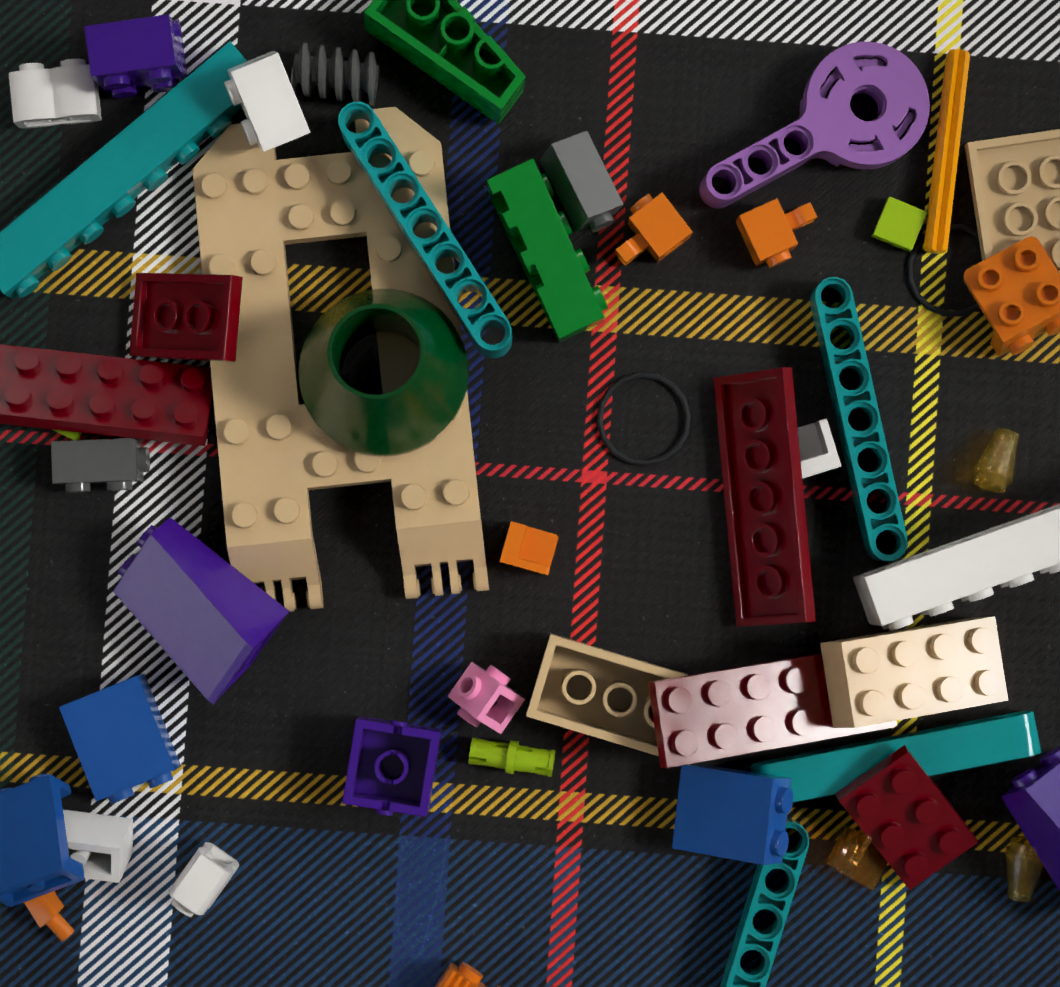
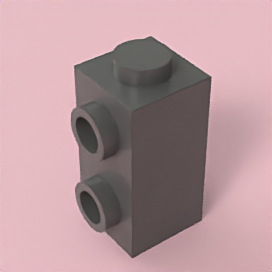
(581, 182)
(97, 462)

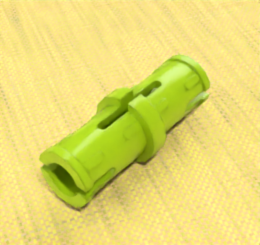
(511, 757)

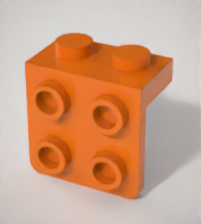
(1017, 295)

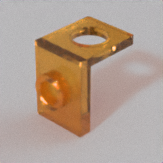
(857, 858)

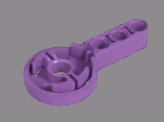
(829, 123)

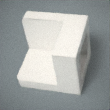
(817, 449)

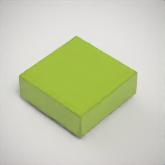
(899, 224)

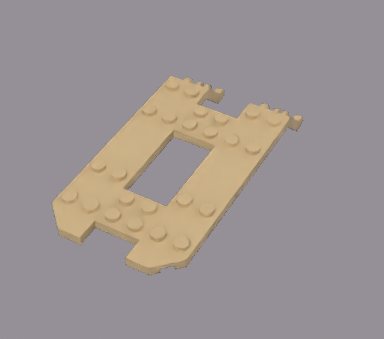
(265, 438)

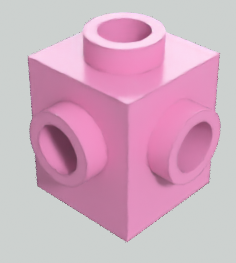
(480, 691)

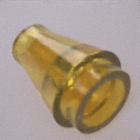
(997, 462)
(1022, 869)

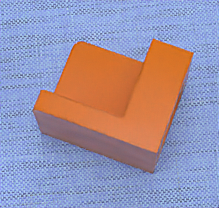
(529, 548)

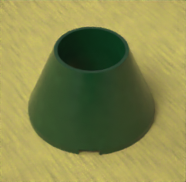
(394, 420)

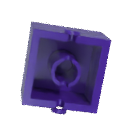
(136, 55)
(392, 766)

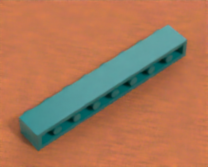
(117, 175)

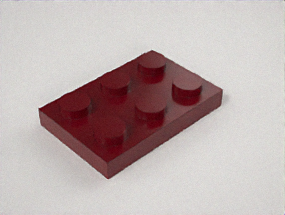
(186, 316)
(906, 817)

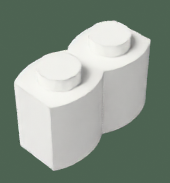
(54, 95)
(202, 880)

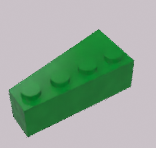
(449, 48)
(545, 250)

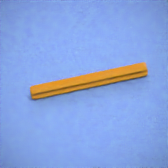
(946, 151)

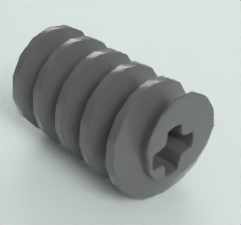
(335, 74)

